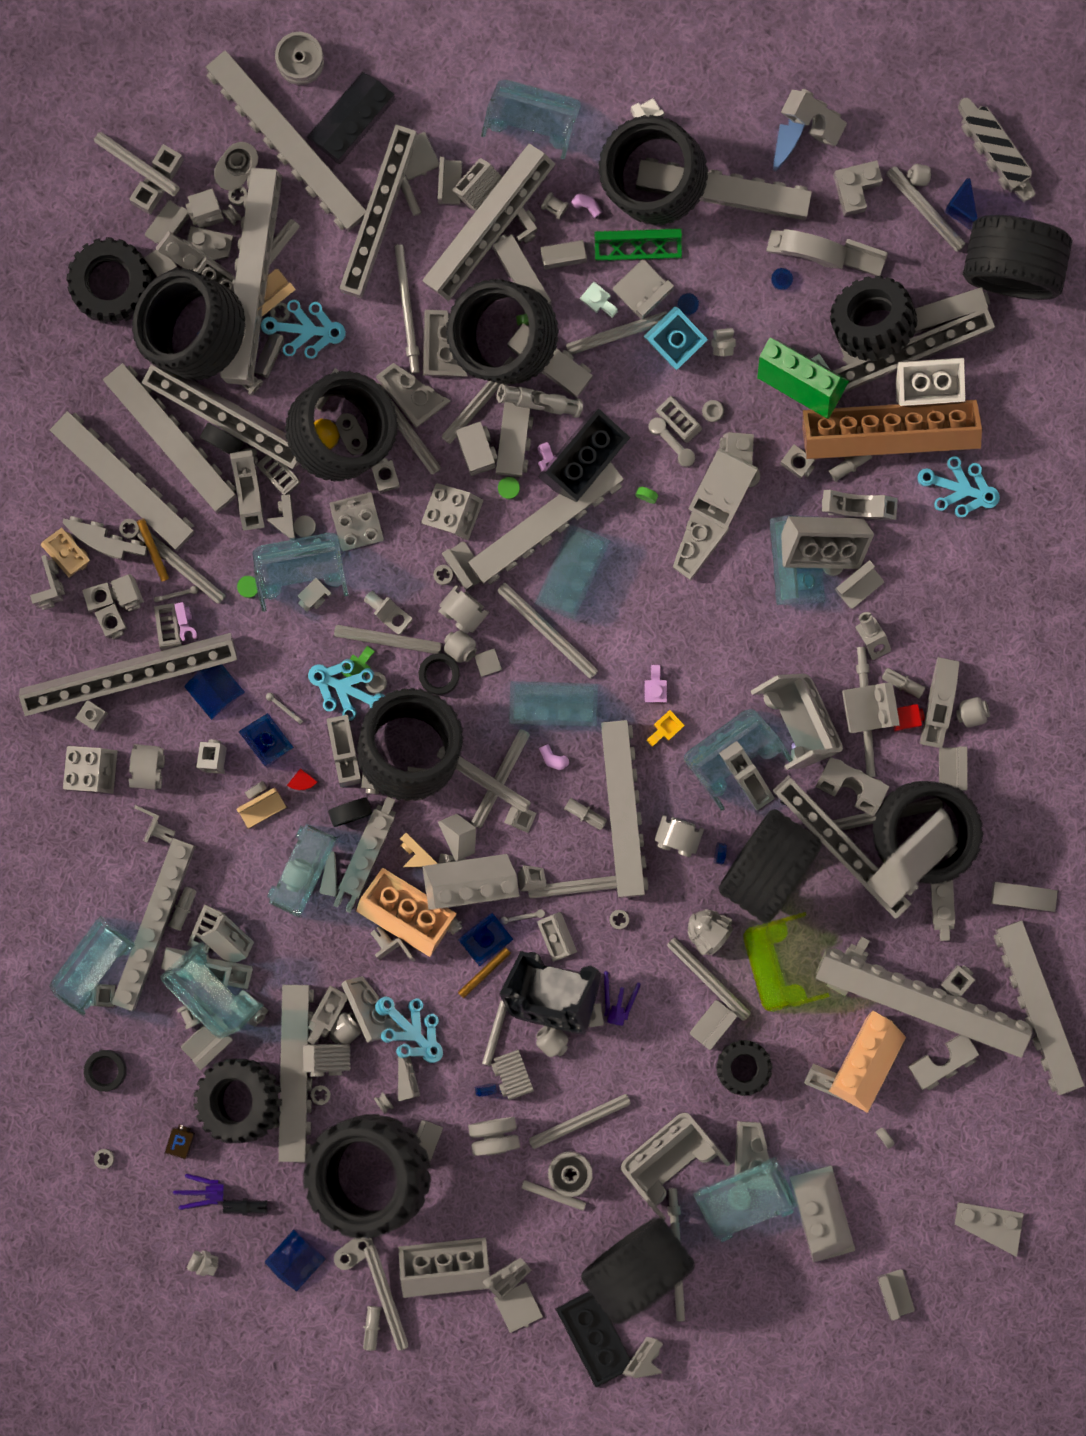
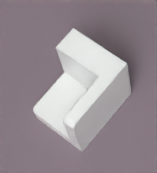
(648, 108)

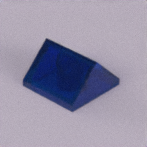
(962, 205)
(214, 689)
(266, 740)
(485, 939)
(294, 1260)

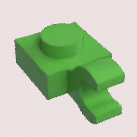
(359, 663)

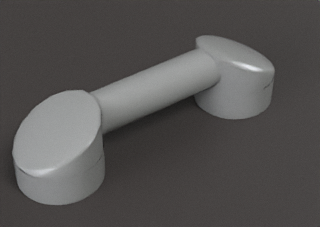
(685, 456)

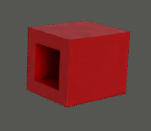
(909, 717)

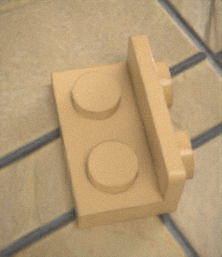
(65, 552)

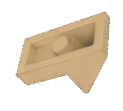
(420, 858)

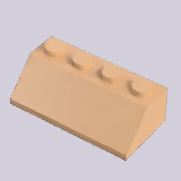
(405, 912)
(868, 1061)

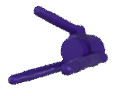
(616, 1014)
(213, 1192)

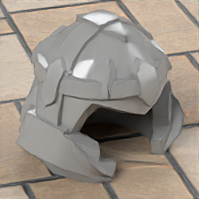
(709, 930)

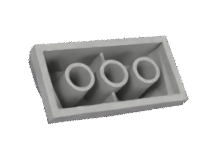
(822, 1213)

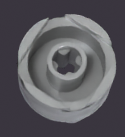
(463, 609)
(146, 766)
(678, 835)
(580, 1180)

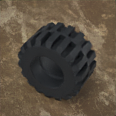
(763, 1073)

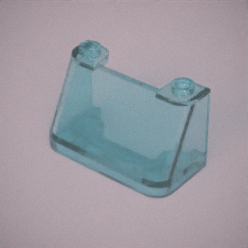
(745, 1199)

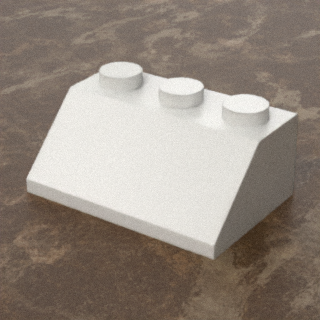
(930, 382)

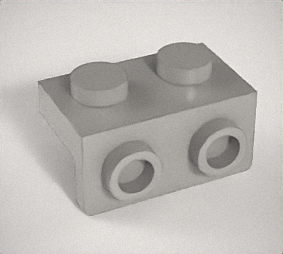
(738, 445)

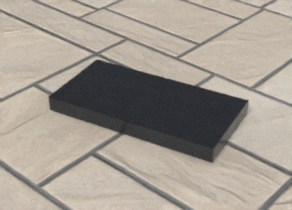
(594, 1338)

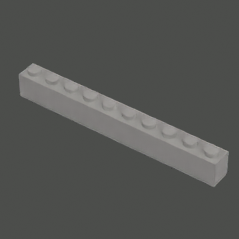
(286, 141)
(253, 267)
(127, 674)
(924, 1002)

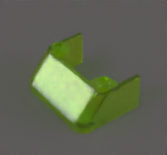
(765, 966)

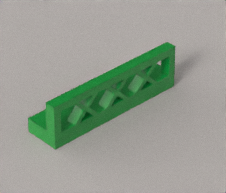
(635, 236)

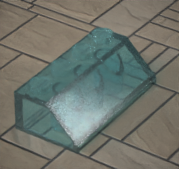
(572, 572)
(793, 585)
(553, 704)

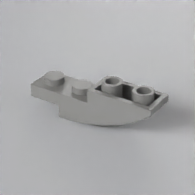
(192, 258)
(96, 537)
(940, 702)
(227, 972)

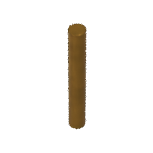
(152, 549)
(481, 975)

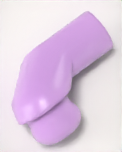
(588, 202)
(553, 760)

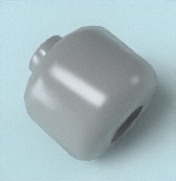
(919, 175)

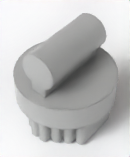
(723, 342)
(203, 1263)

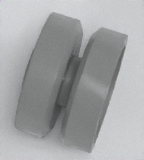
(304, 70)
(494, 1139)

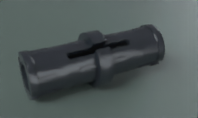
(245, 1207)

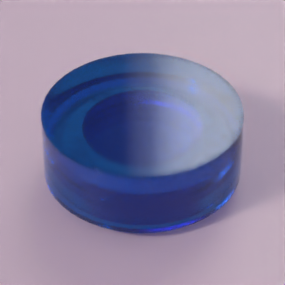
(781, 279)
(688, 304)
(720, 853)
(485, 1090)

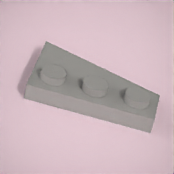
(437, 356)
(412, 396)
(697, 544)
(363, 1001)
(750, 1146)
(991, 1224)

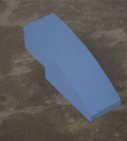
(787, 140)

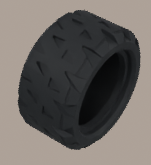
(325, 1190)

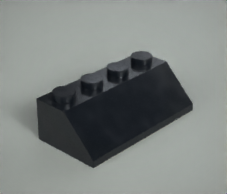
(351, 117)
(584, 456)

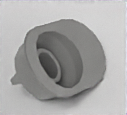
(235, 165)

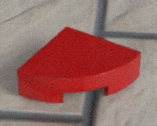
(301, 781)

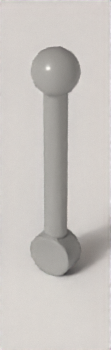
(194, 590)
(270, 697)
(504, 920)

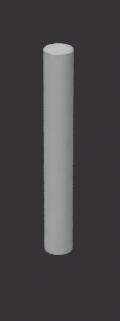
(410, 197)
(494, 1034)
(553, 1195)

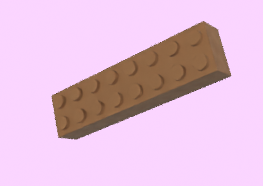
(892, 429)

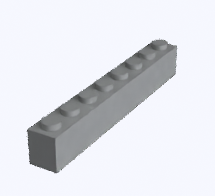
(729, 190)
(378, 211)
(489, 222)
(920, 348)
(221, 413)
(169, 437)
(122, 481)
(540, 526)
(622, 809)
(833, 839)
(153, 924)
(1039, 1008)
(293, 1081)

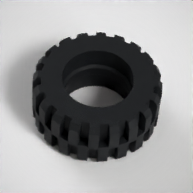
(88, 260)
(864, 298)
(211, 1104)

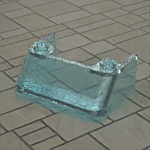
(534, 111)
(298, 562)
(750, 733)
(302, 870)
(89, 964)
(207, 995)

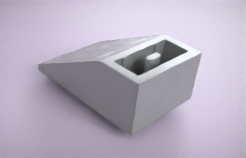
(723, 488)

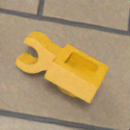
(666, 726)

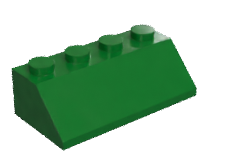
(800, 377)

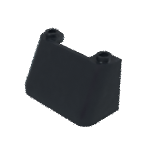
(550, 994)

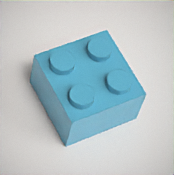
(675, 338)

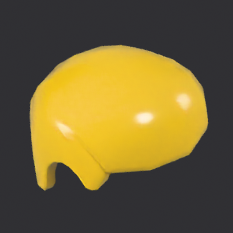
(327, 432)

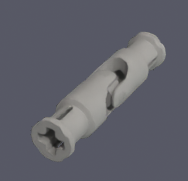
(551, 403)

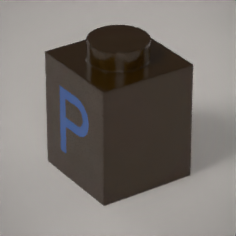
(180, 1141)

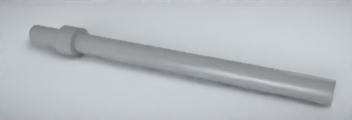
(412, 350)
(863, 670)
(674, 1212)

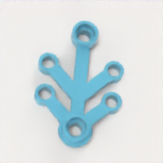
(306, 330)
(962, 488)
(342, 686)
(412, 1030)

